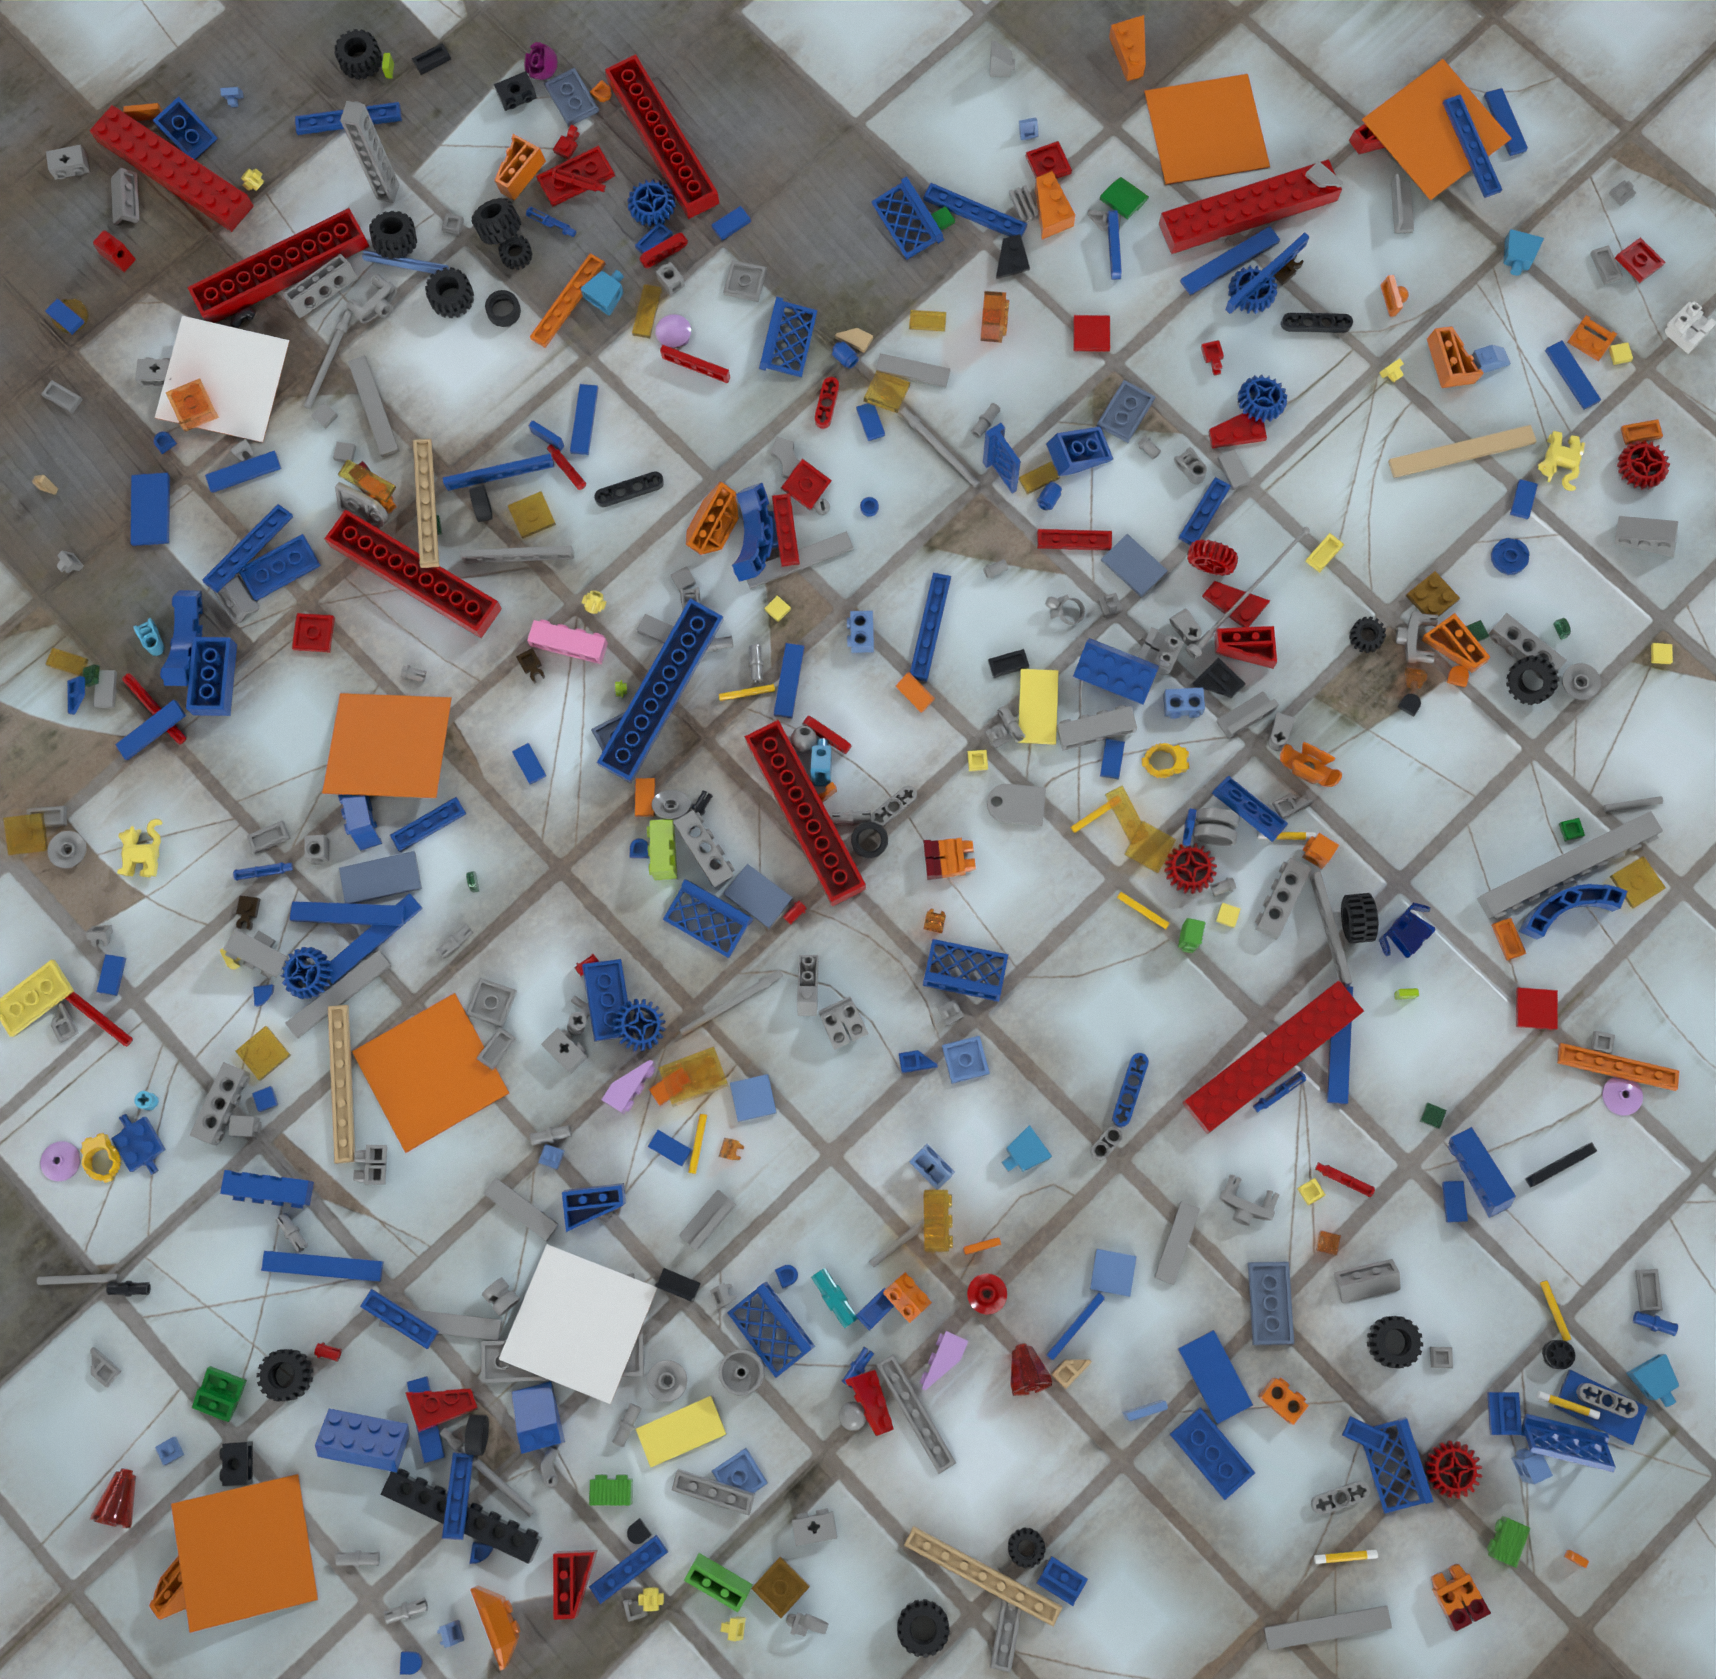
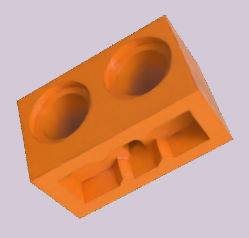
(1319, 850)
(1280, 1404)

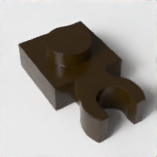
(1288, 271)
(530, 663)
(247, 908)

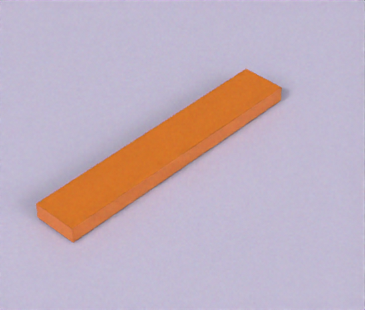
(566, 301)
(1618, 1066)

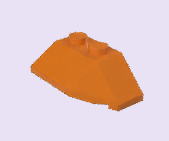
(713, 520)
(169, 1593)
(498, 1623)

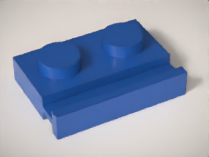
(1504, 1413)
(1062, 1581)

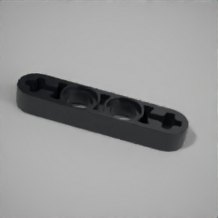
(1316, 319)
(628, 486)
(1561, 1164)

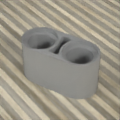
(1107, 1144)

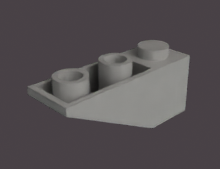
(807, 985)

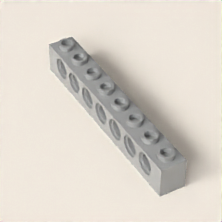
(369, 151)

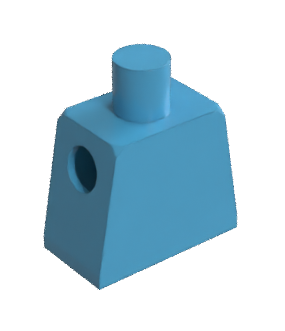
(1520, 250)
(604, 291)
(821, 763)
(1026, 1151)
(1655, 1379)

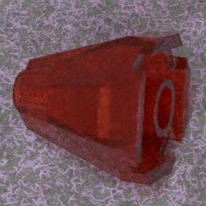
(1028, 1372)

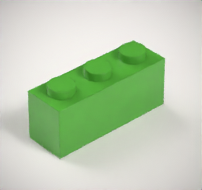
(718, 1582)

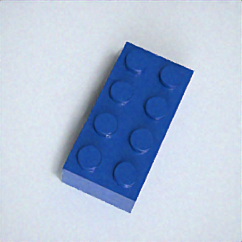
(1116, 671)
(211, 676)
(362, 1440)

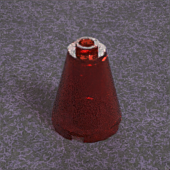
(117, 1501)

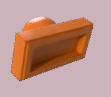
(1393, 295)

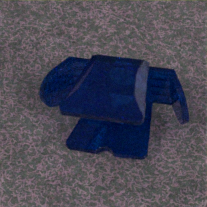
(1408, 932)

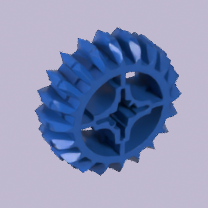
(662, 200)
(1252, 302)
(1262, 391)
(299, 969)
(638, 1016)

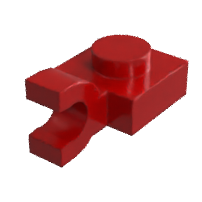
(566, 145)
(1213, 353)

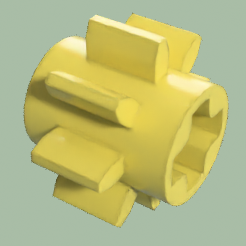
(252, 179)
(594, 602)
(651, 1599)

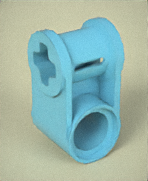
(149, 634)

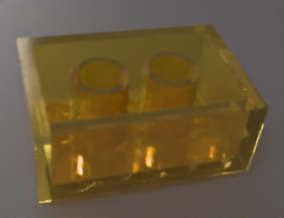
(693, 1076)
(937, 1221)

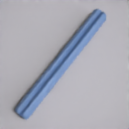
(403, 262)

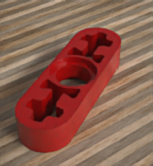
(663, 250)
(830, 409)
(825, 733)

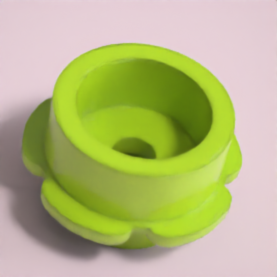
(620, 689)

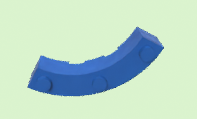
(757, 532)
(187, 608)
(1584, 895)

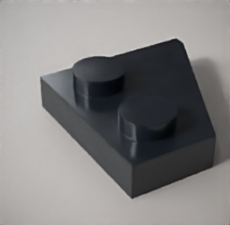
(1012, 257)
(1220, 680)

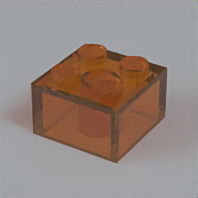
(994, 316)
(192, 405)

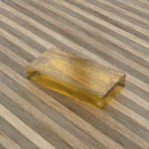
(927, 320)
(1039, 477)
(66, 662)

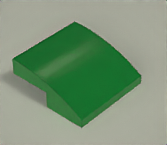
(1123, 197)
(219, 1394)

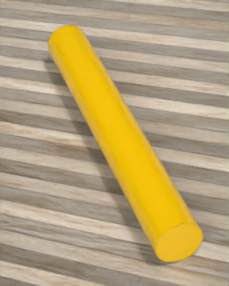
(746, 692)
(1091, 817)
(1143, 910)
(697, 1144)
(1555, 1310)

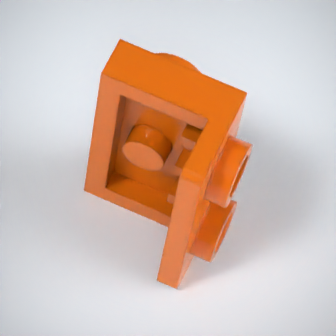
(907, 1297)

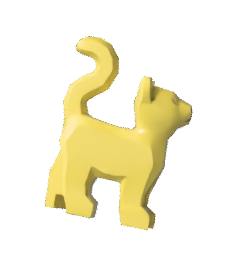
(1564, 457)
(145, 853)

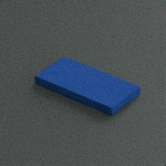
(150, 509)
(279, 567)
(1250, 808)
(605, 995)
(1215, 1377)
(1610, 1423)
(1212, 1453)

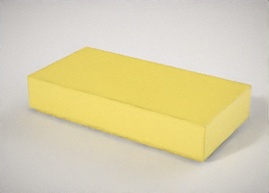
(1324, 552)

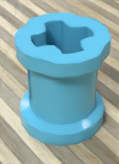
(144, 1095)

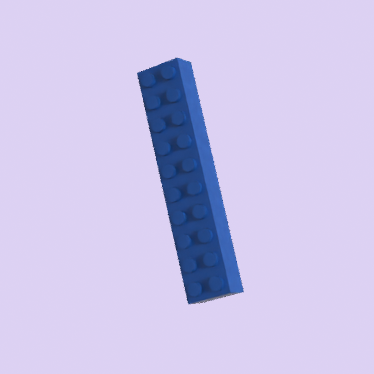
(660, 690)

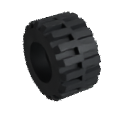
(357, 42)
(496, 221)
(393, 234)
(446, 280)
(1517, 686)
(1359, 918)
(1410, 1334)
(301, 1375)
(929, 1646)

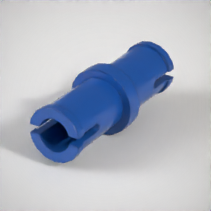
(1655, 1323)
(859, 1364)

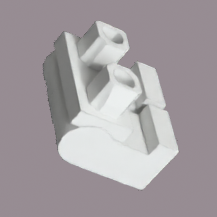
(1689, 327)

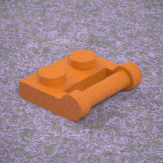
(1589, 342)

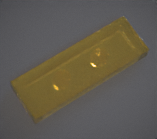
(647, 311)
(367, 480)
(1124, 811)

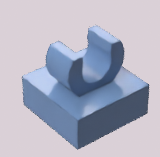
(232, 95)
(1028, 128)
(551, 1156)
(169, 1450)
(451, 1633)

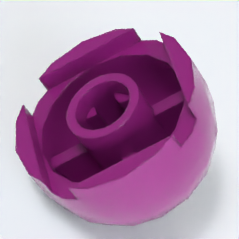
(541, 61)

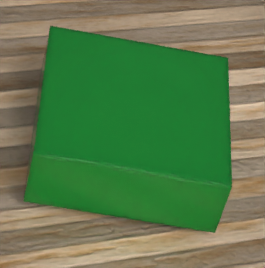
(943, 218)
(1572, 829)

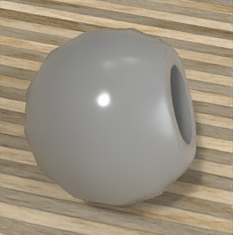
(803, 738)
(852, 1416)

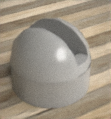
(818, 506)

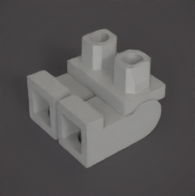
(1161, 650)
(840, 1013)
(375, 1165)

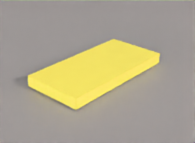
(1038, 706)
(33, 997)
(681, 1431)

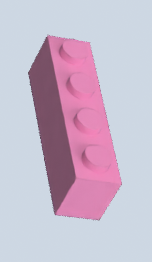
(567, 641)

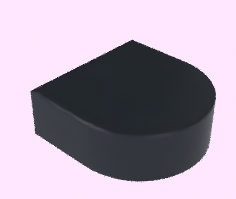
(1410, 704)
(638, 1532)

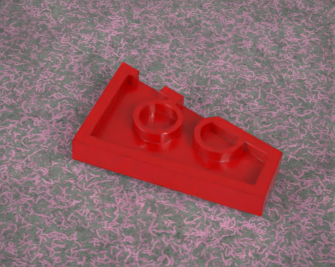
(1237, 431)
(1225, 597)
(871, 1397)
(440, 1406)

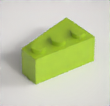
(662, 849)

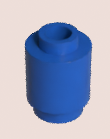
(845, 354)
(1049, 496)

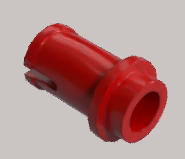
(794, 912)
(591, 959)
(327, 1352)

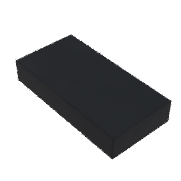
(431, 58)
(1008, 663)

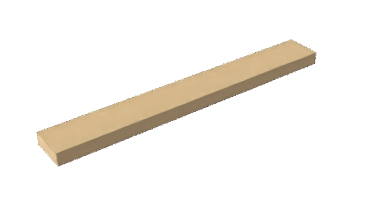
(1462, 451)
(426, 503)
(341, 1084)
(983, 1576)

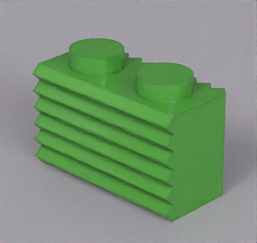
(1191, 935)
(611, 1491)
(1508, 1541)

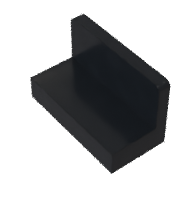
(678, 1285)

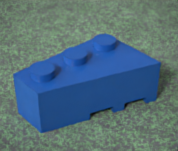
(359, 820)
(588, 1203)

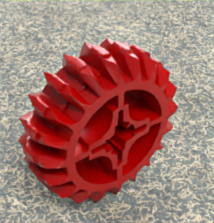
(1637, 470)
(1212, 557)
(1198, 867)
(1455, 1477)

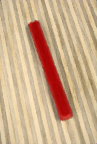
(151, 705)
(99, 1019)

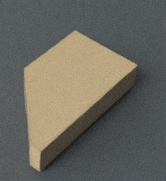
(855, 338)
(44, 484)
(1069, 1371)

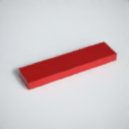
(695, 364)
(785, 530)
(1074, 539)

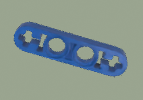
(1114, 245)
(1128, 1089)

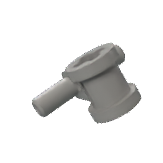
(580, 1017)

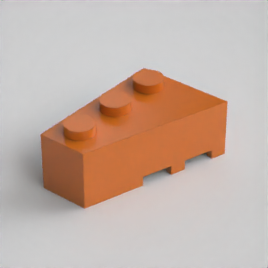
(1129, 46)
(519, 167)
(1052, 206)
(1451, 360)
(1457, 643)

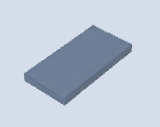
(380, 878)
(1270, 1303)

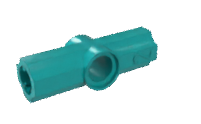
(834, 1297)

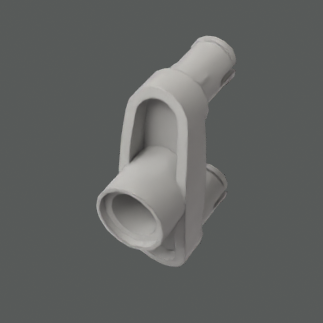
(378, 304)
(1408, 637)
(1244, 1209)

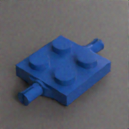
(138, 1144)

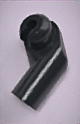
(241, 315)

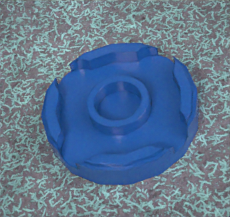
(1510, 556)

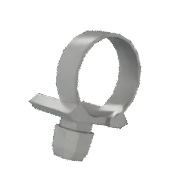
(1057, 604)
(802, 1623)

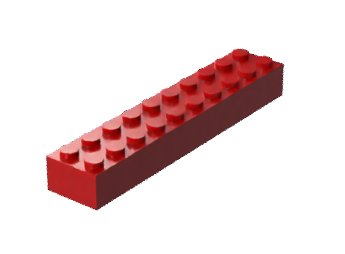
(662, 136)
(171, 168)
(1244, 208)
(277, 266)
(401, 568)
(805, 813)
(1273, 1057)

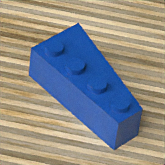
(1481, 1172)
(268, 1188)

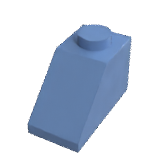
(1490, 358)

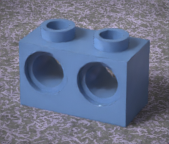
(864, 631)
(1182, 697)
(932, 1167)
(1531, 1466)

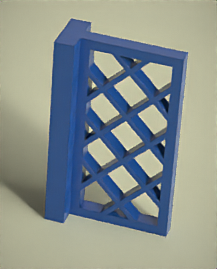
(921, 214)
(772, 337)
(1001, 456)
(715, 903)
(960, 985)
(781, 1315)
(1565, 1435)
(1414, 1463)

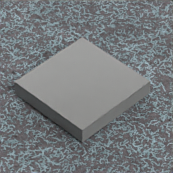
(745, 281)
(491, 1002)

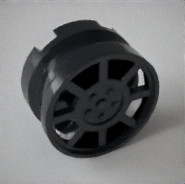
(1558, 1354)

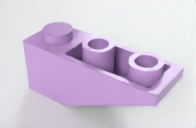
(622, 1091)
(948, 1355)

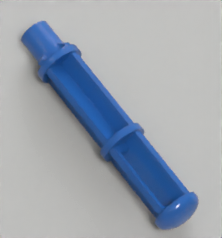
(550, 222)
(262, 871)
(1280, 1091)

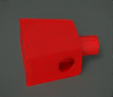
(109, 246)

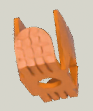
(1322, 774)

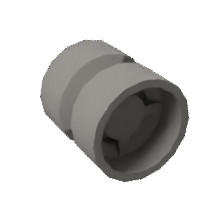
(500, 1296)

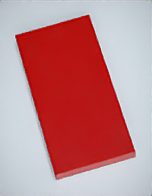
(589, 164)

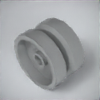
(1216, 826)
(753, 1369)

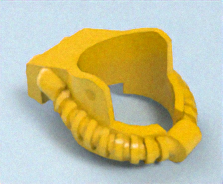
(1179, 756)
(93, 1145)

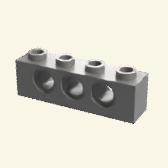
(320, 286)
(1523, 637)
(683, 826)
(1299, 874)
(210, 1109)

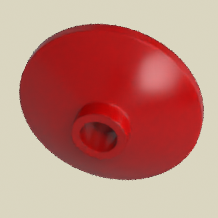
(997, 1289)

